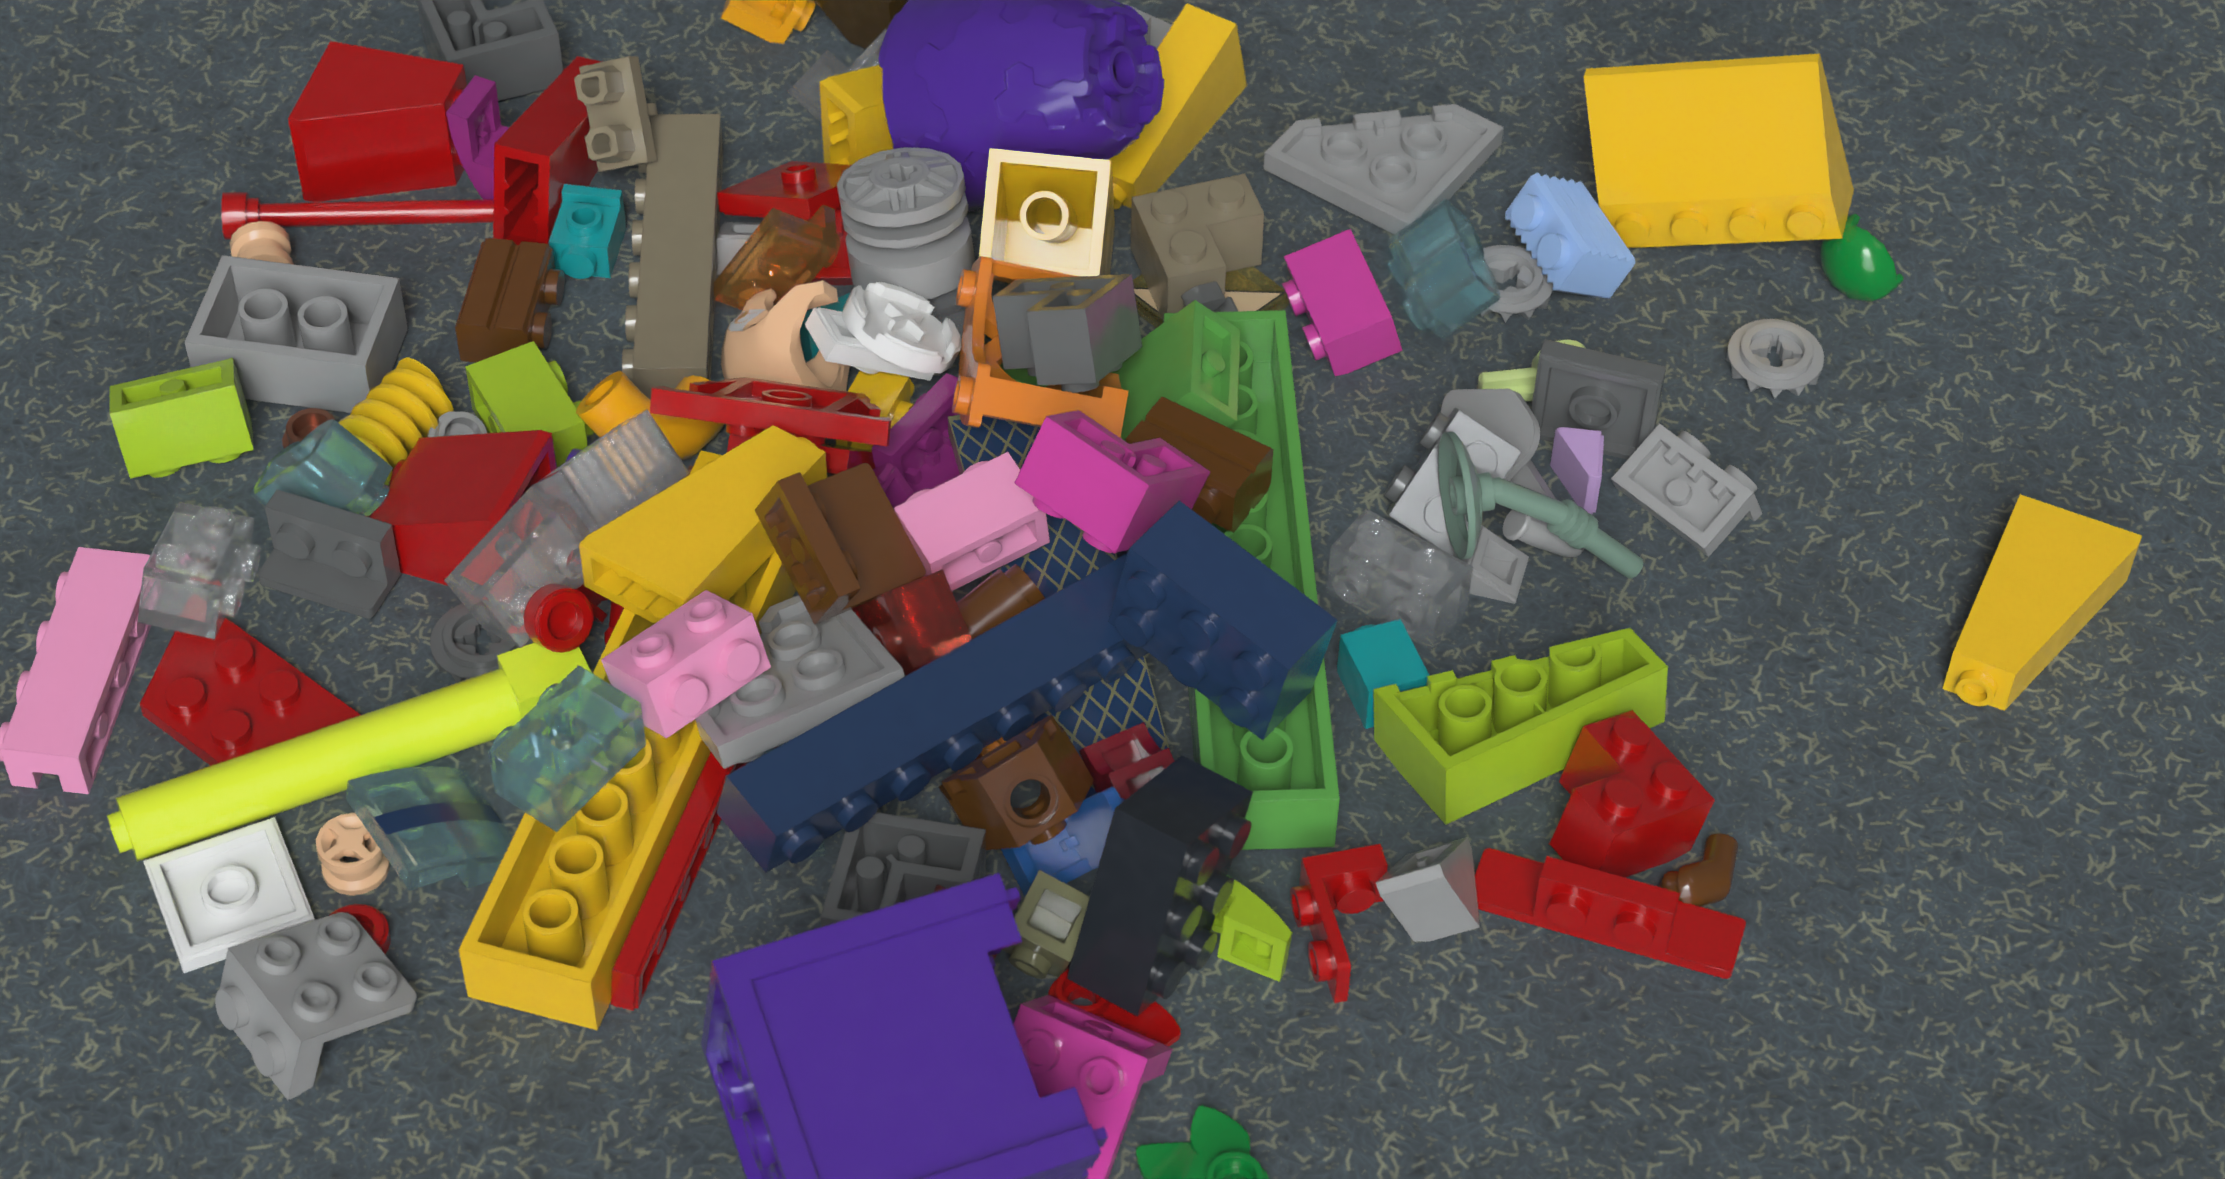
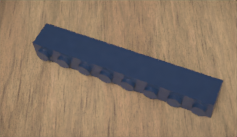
(927, 723)

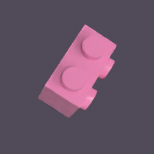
(973, 522)
(688, 661)

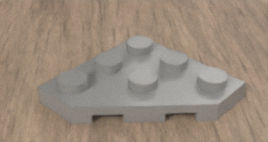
(1384, 163)
(810, 680)

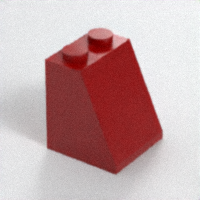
(375, 124)
(457, 492)

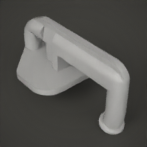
(1512, 420)

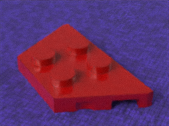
(757, 404)
(234, 696)

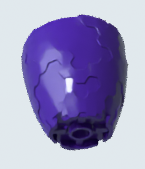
(1018, 80)

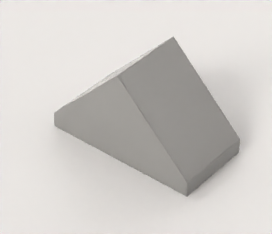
(1433, 891)

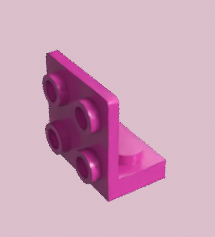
(1094, 1055)

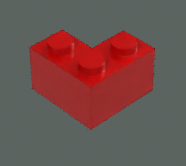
(1627, 800)

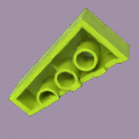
(1516, 724)

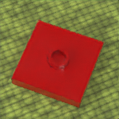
(791, 188)

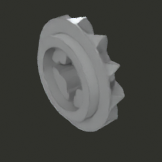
(1531, 288)
(1796, 348)

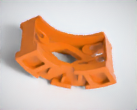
(988, 390)

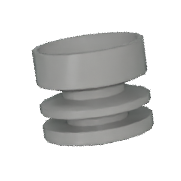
(906, 220)

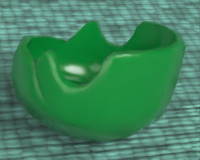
(1859, 264)

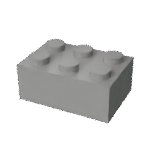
(300, 331)

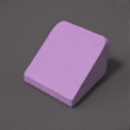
(1578, 464)

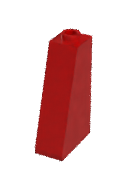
(538, 158)

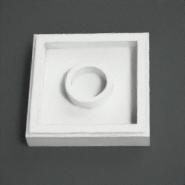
(227, 892)

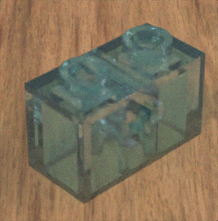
(566, 747)

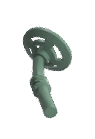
(1473, 492)

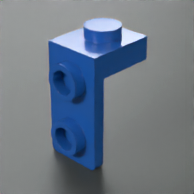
(1072, 850)

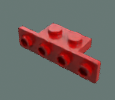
(1608, 911)

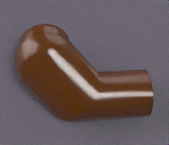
(1709, 879)

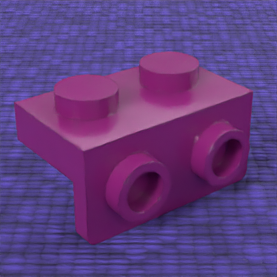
(921, 440)

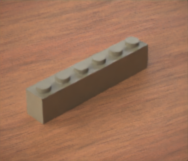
(676, 252)

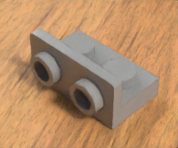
(1686, 489)

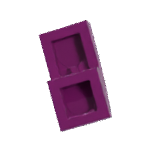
(475, 129)

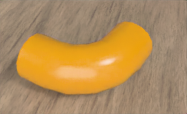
(619, 399)

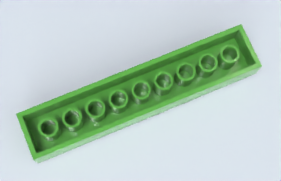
(1295, 764)

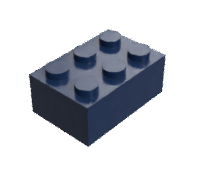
(1221, 620)

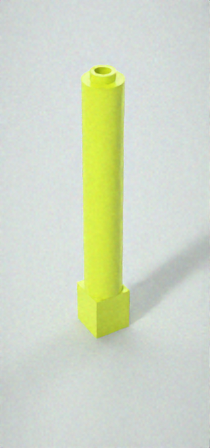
(327, 758)

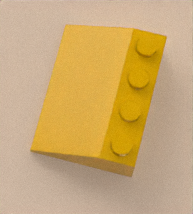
(1718, 151)

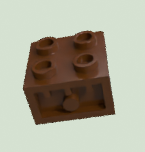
(838, 540)

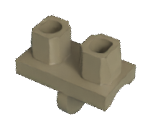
(617, 113)

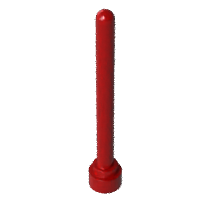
(240, 210)

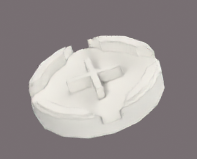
(901, 328)

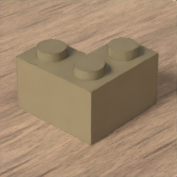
(1195, 236)

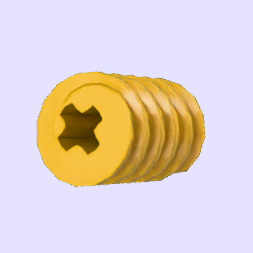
(398, 411)

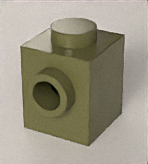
(1048, 927)

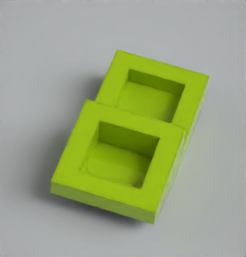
(1252, 934)

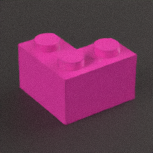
(1105, 483)

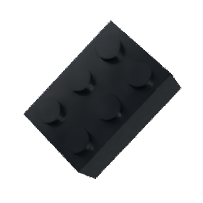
(1161, 885)

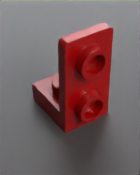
(1329, 883)

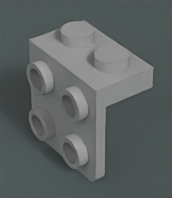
(304, 990)

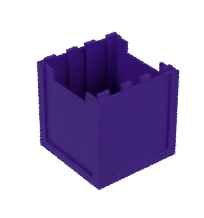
(887, 1051)

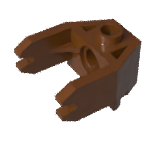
(984, 787)

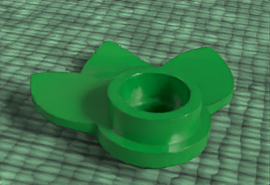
(1215, 1151)

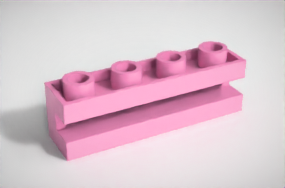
(78, 673)

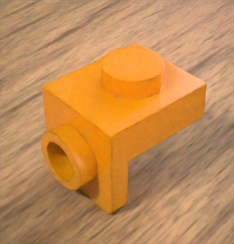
(769, 18)

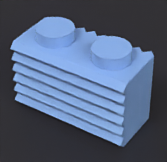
(1569, 237)

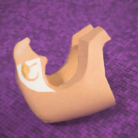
(767, 342)

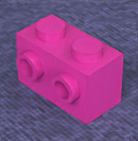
(1342, 304)

